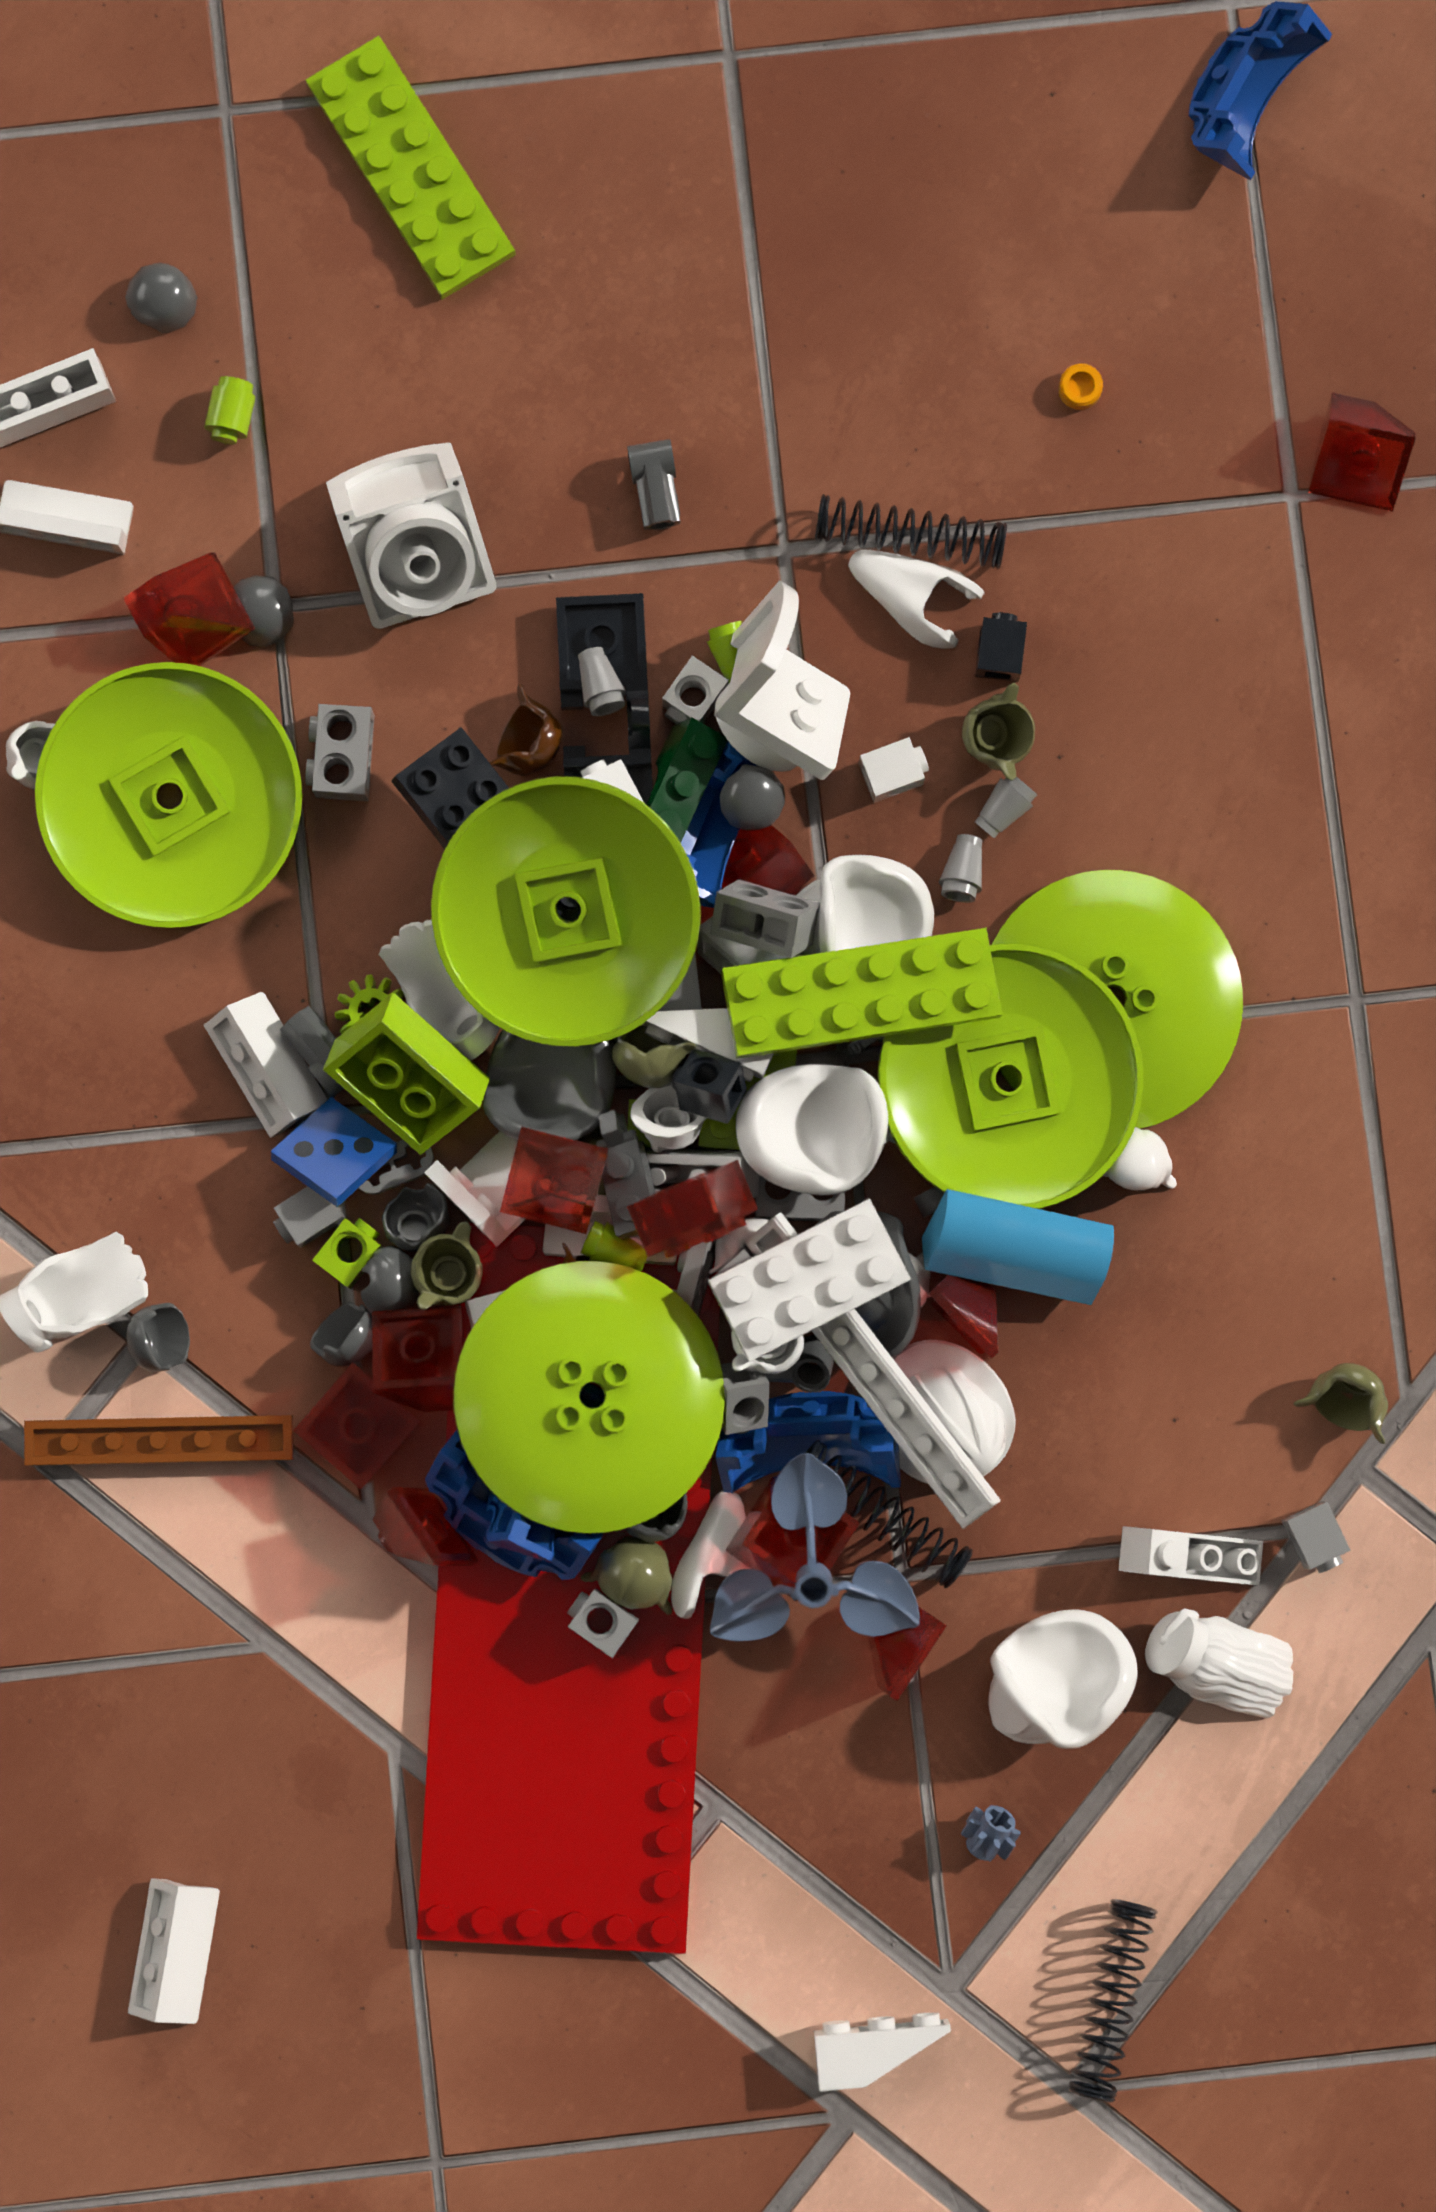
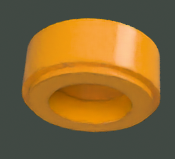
(1080, 386)

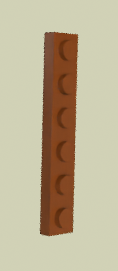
(158, 1440)

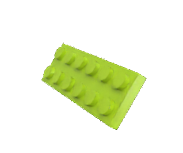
(410, 167)
(861, 993)

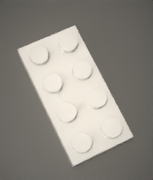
(809, 1280)

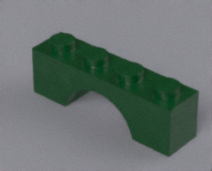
(684, 772)

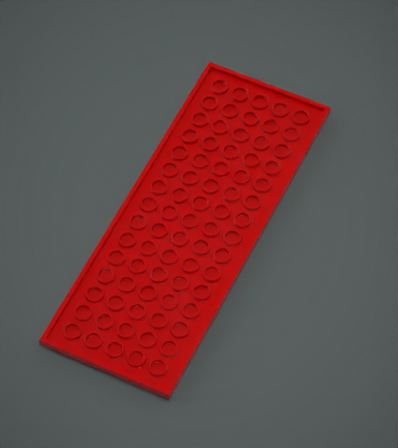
(549, 1763)

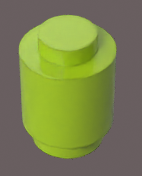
(230, 410)

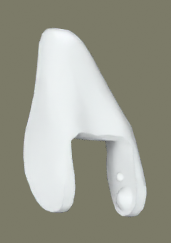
(904, 587)
(707, 1552)

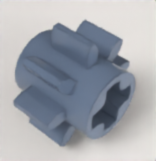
(990, 1833)

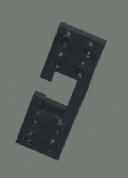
(619, 628)
(450, 786)

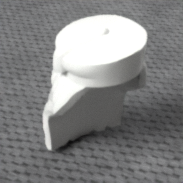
(432, 993)
(75, 1292)
(1221, 1662)

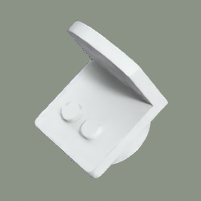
(411, 534)
(777, 704)

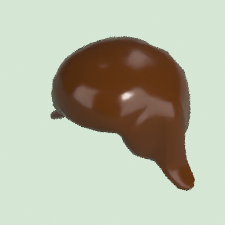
(528, 723)

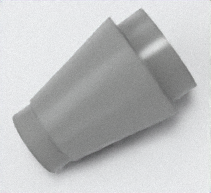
(600, 684)
(1005, 805)
(963, 870)

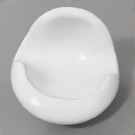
(868, 903)
(813, 1127)
(964, 1398)
(1061, 1679)

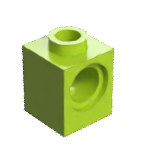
(329, 1257)

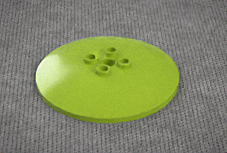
(155, 730)
(502, 923)
(1164, 958)
(1072, 1098)
(523, 1405)

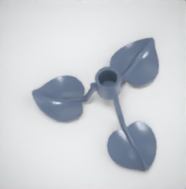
(875, 1601)

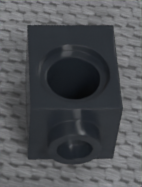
(1001, 647)
(709, 1085)

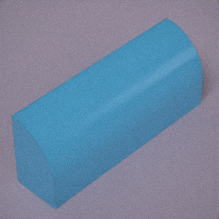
(1018, 1247)

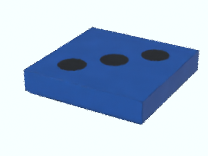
(333, 1152)

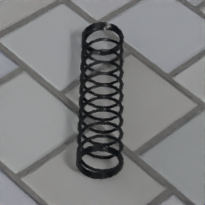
(822, 531)
(953, 1566)
(1120, 1909)

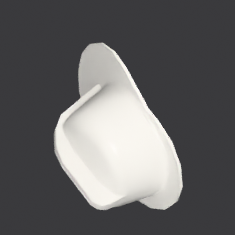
(662, 1122)

